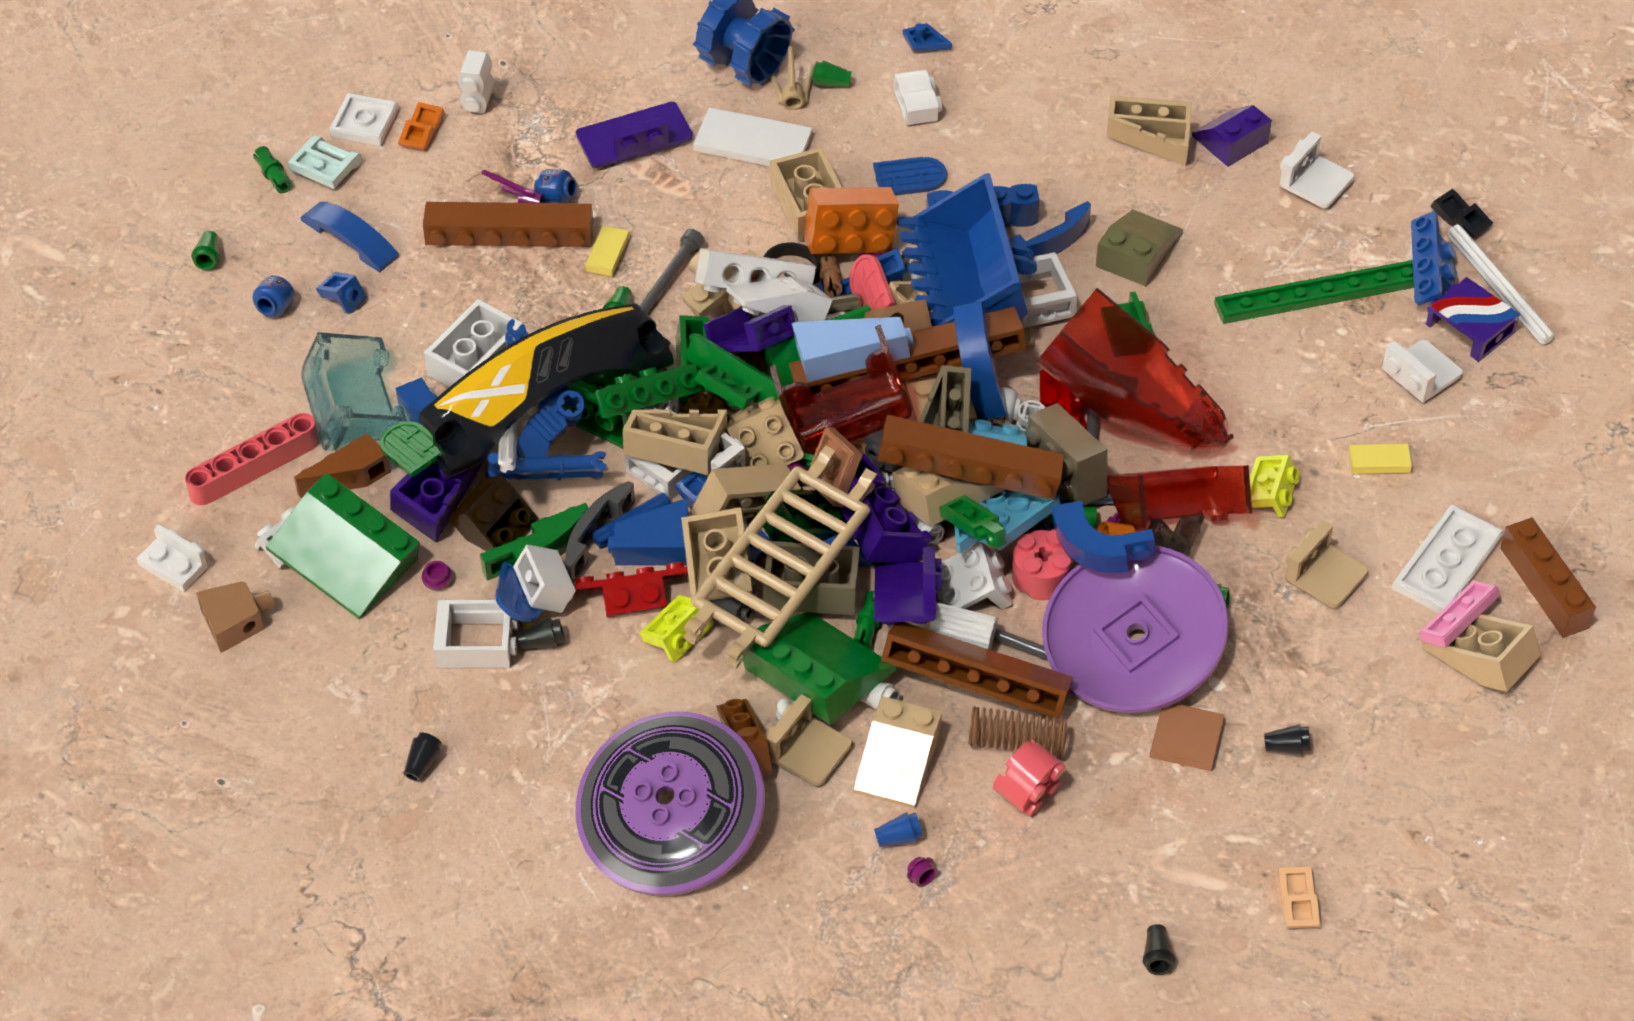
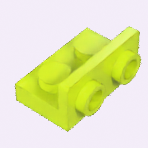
(1273, 482)
(668, 628)

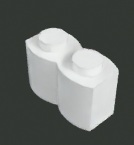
(476, 81)
(917, 97)

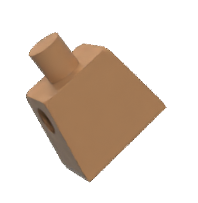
(913, 314)
(233, 612)

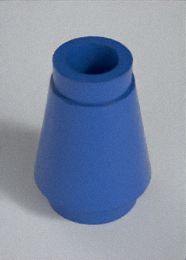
(899, 830)

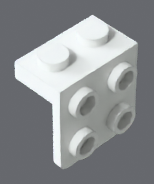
(1312, 175)
(1420, 368)
(973, 577)

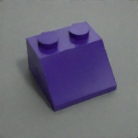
(1235, 134)

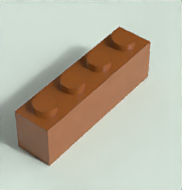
(1547, 577)

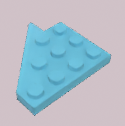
(1016, 513)

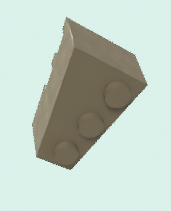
(949, 399)

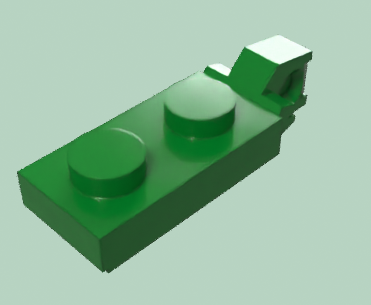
(974, 520)

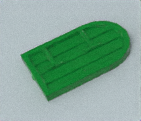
(409, 447)

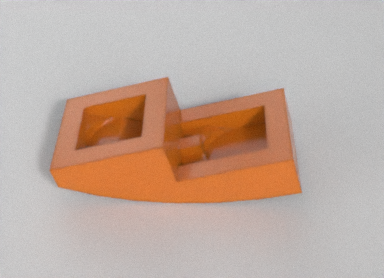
(422, 126)

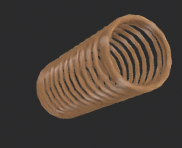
(1057, 746)

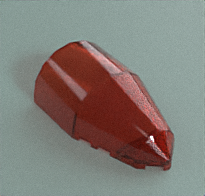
(1130, 378)

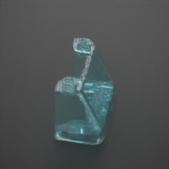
(348, 388)

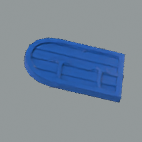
(910, 175)
(512, 597)

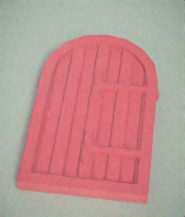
(870, 282)

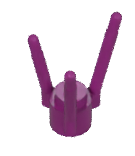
(525, 194)

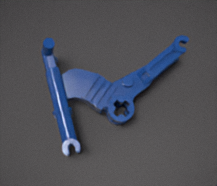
(542, 432)

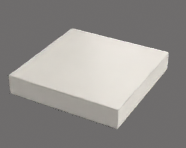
(364, 119)

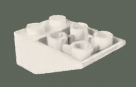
(764, 296)

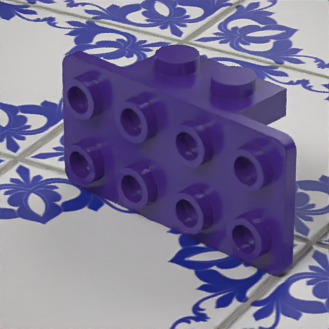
(633, 134)
(907, 590)

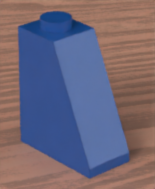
(651, 537)

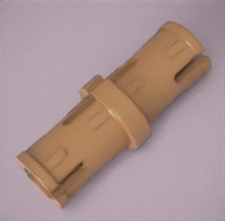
(830, 275)

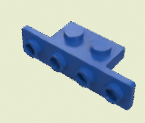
(1432, 259)

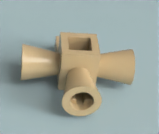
(704, 301)

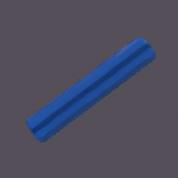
(601, 535)

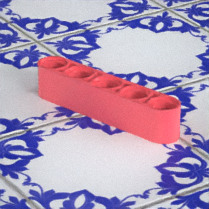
(251, 459)

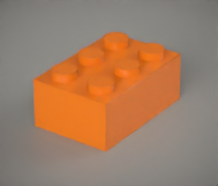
(851, 220)

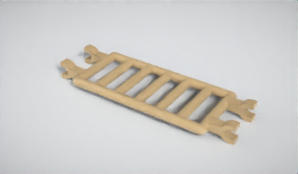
(749, 634)

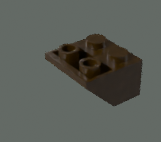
(492, 514)

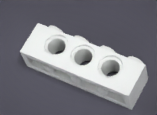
(714, 263)

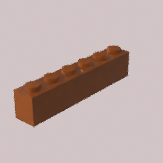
(508, 224)
(970, 457)
(977, 669)

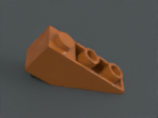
(353, 466)
(741, 719)

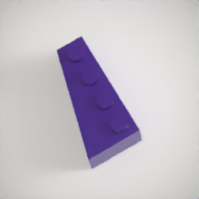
(430, 498)
(888, 530)

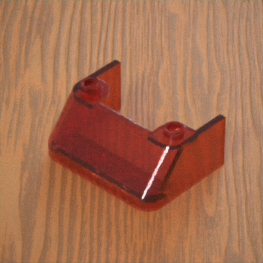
(852, 407)
(1181, 493)

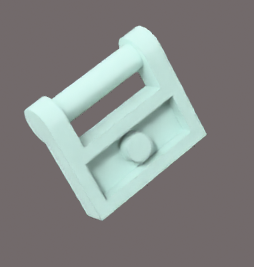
(321, 167)

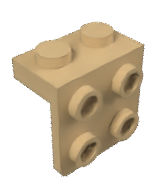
(766, 434)
(1323, 568)
(806, 744)

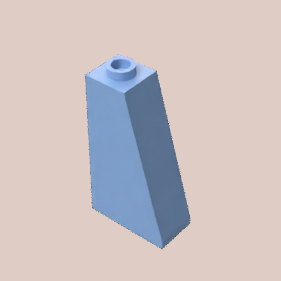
(844, 345)

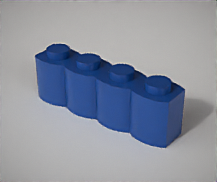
(1017, 204)

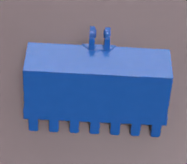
(966, 253)

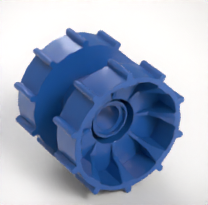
(749, 39)

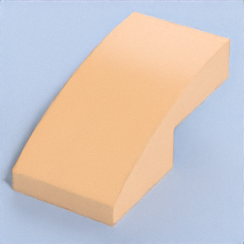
(1298, 897)

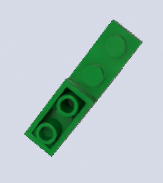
(547, 532)

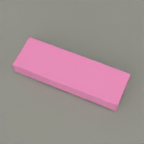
(1459, 613)

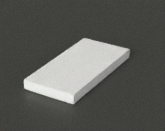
(749, 137)
(1447, 559)

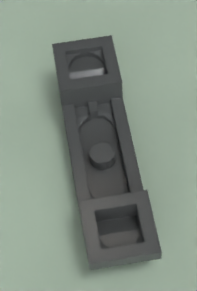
(609, 505)

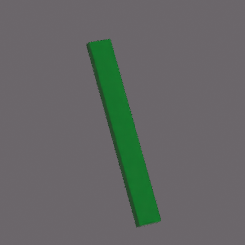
(1315, 292)

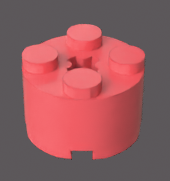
(1039, 564)
(1029, 776)

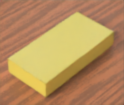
(607, 251)
(1379, 458)

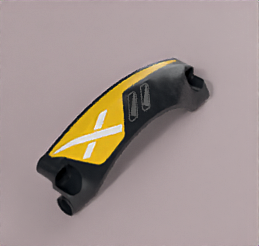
(501, 389)

